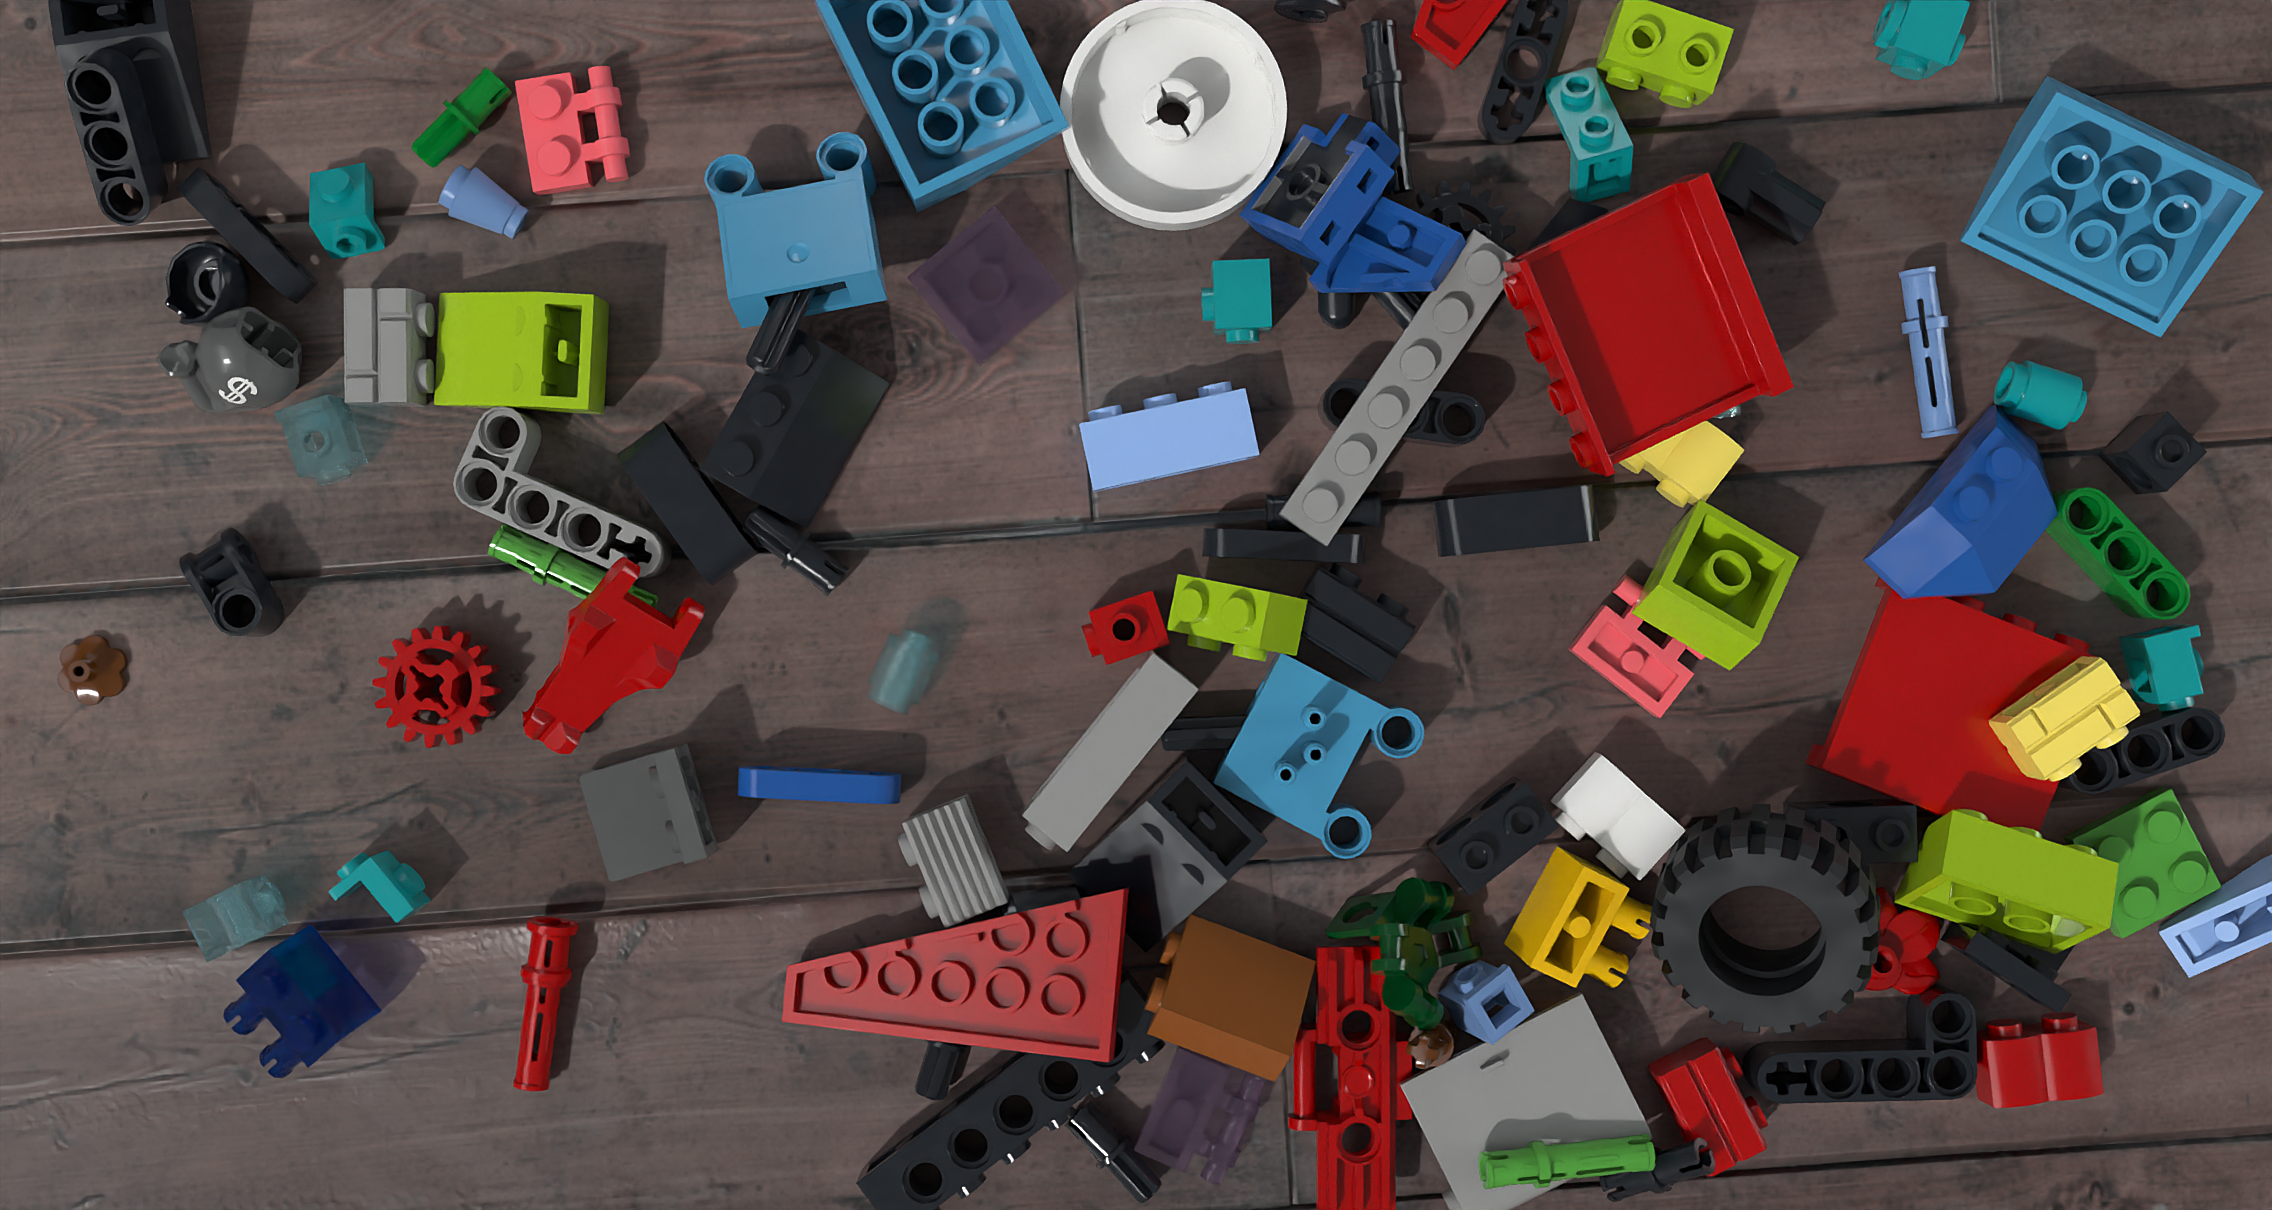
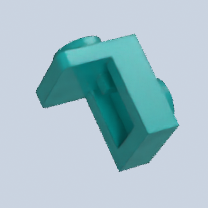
(344, 211)
(391, 883)

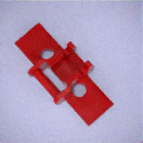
(1367, 1082)

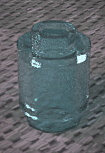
(903, 670)

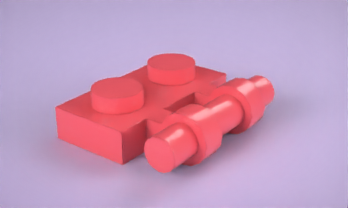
(556, 134)
(1630, 658)

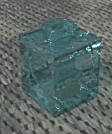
(236, 917)

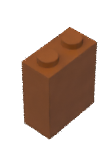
(1230, 997)

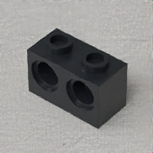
(1493, 835)

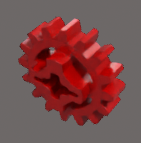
(453, 703)

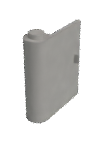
(1536, 1083)

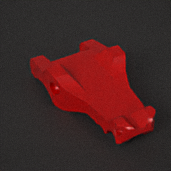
(607, 653)

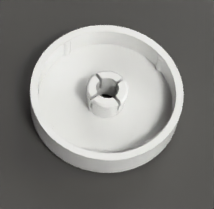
(1183, 56)

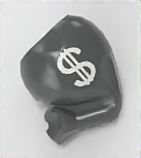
(238, 364)

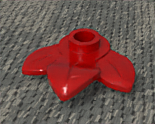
(1903, 949)

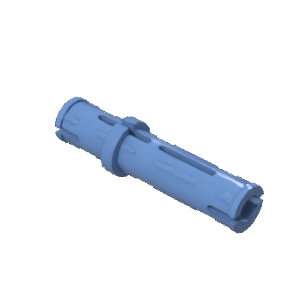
(1920, 285)

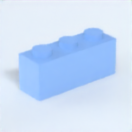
(1168, 437)

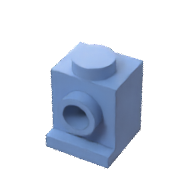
(1477, 990)

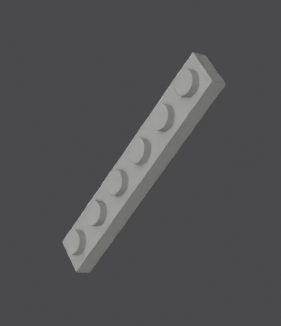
(1397, 390)

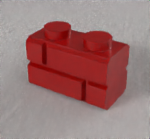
(1708, 1103)

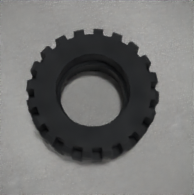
(1752, 982)

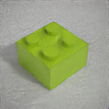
(1715, 585)

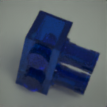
(306, 999)

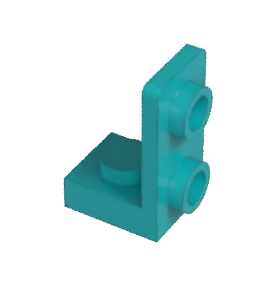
(1593, 133)

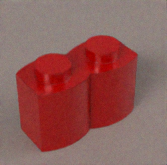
(2037, 1061)

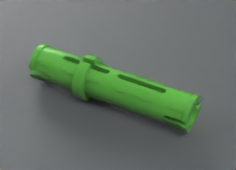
(552, 564)
(1544, 1163)

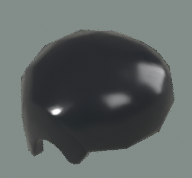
(205, 282)

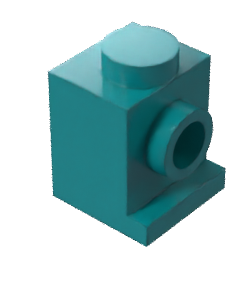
(2164, 666)

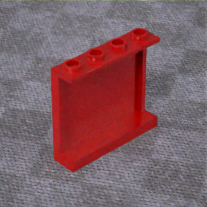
(1645, 322)
(1923, 705)

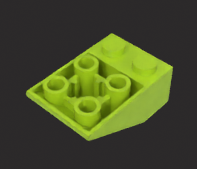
(522, 351)

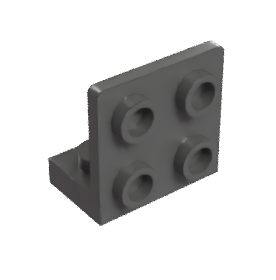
(648, 813)

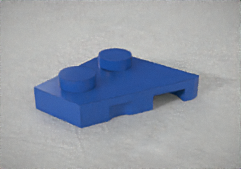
(1391, 253)

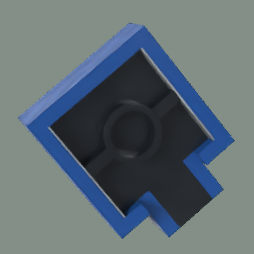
(1323, 187)

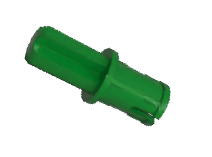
(461, 118)

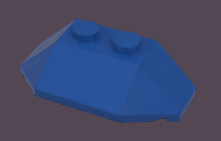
(1970, 516)

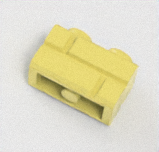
(2065, 719)

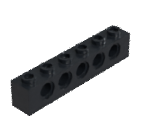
(890, 1177)

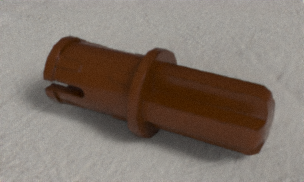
(1433, 1046)

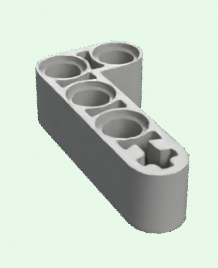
(565, 508)

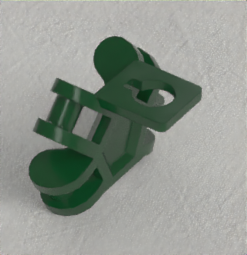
(1408, 957)

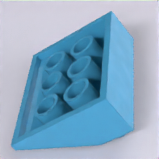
(944, 87)
(2108, 207)

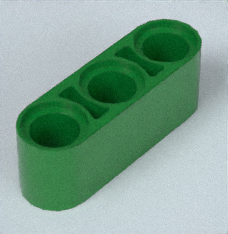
(2139, 559)

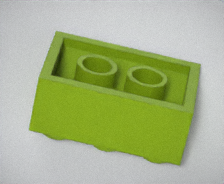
(2010, 882)

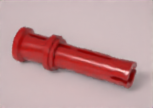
(549, 973)

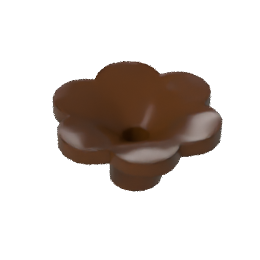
(101, 668)

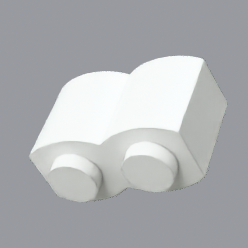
(1616, 816)

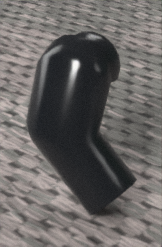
(1333, 308)

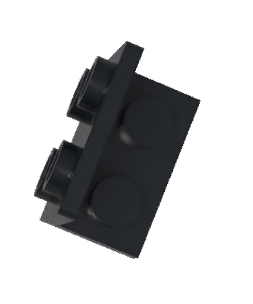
(2016, 964)

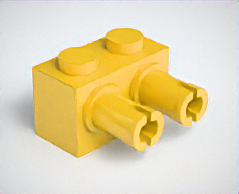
(1568, 918)

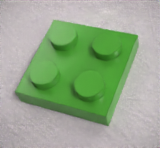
(2156, 856)

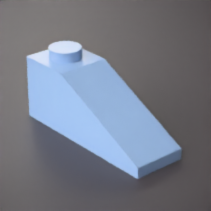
(2224, 921)

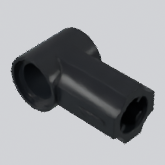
(1753, 188)

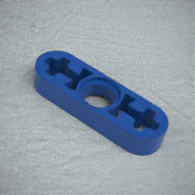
(819, 784)

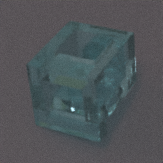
(341, 439)

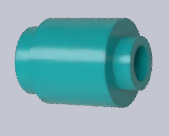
(2040, 394)

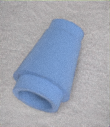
(482, 202)

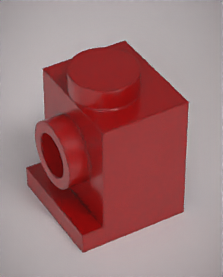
(1148, 624)

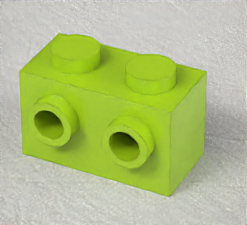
(1663, 52)
(1237, 615)

